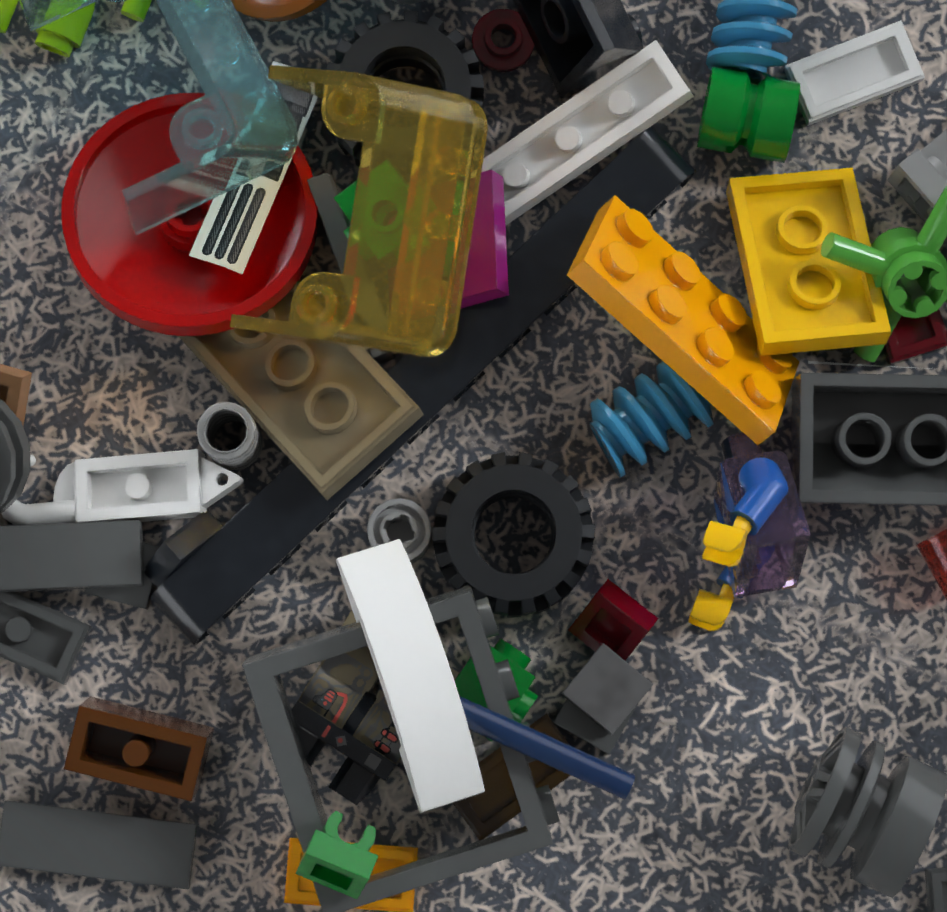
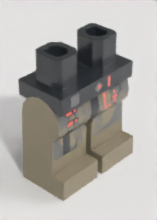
(350, 718)

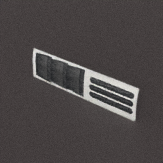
(239, 214)

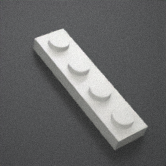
(587, 128)

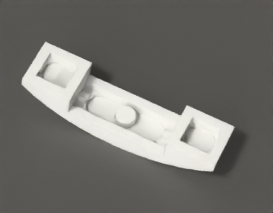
(413, 675)

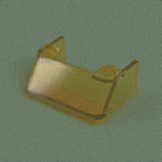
(406, 220)

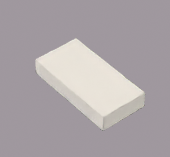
(855, 72)

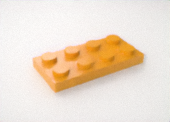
(683, 318)

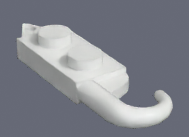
(130, 489)

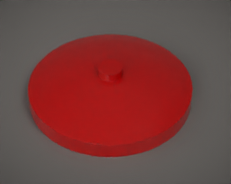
(150, 274)

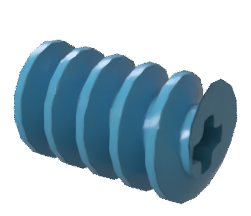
(748, 35)
(646, 416)

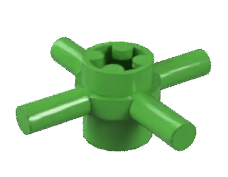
(895, 254)

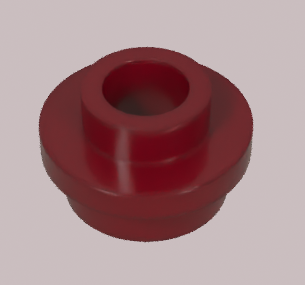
(502, 58)

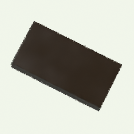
(499, 802)

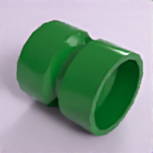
(748, 115)

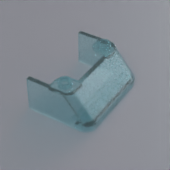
(220, 138)

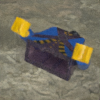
(758, 529)

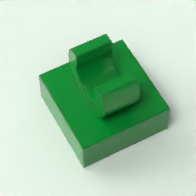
(336, 862)

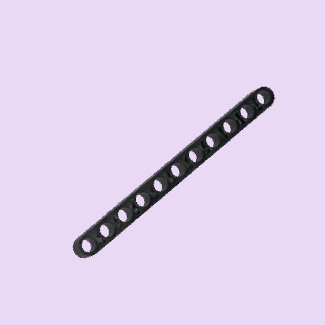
(290, 507)

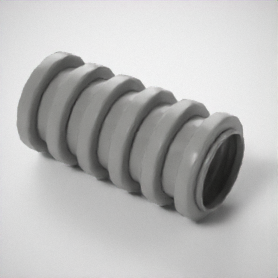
(215, 418)

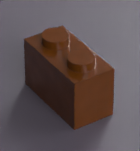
(139, 748)

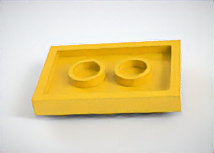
(792, 290)

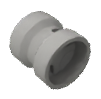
(412, 529)

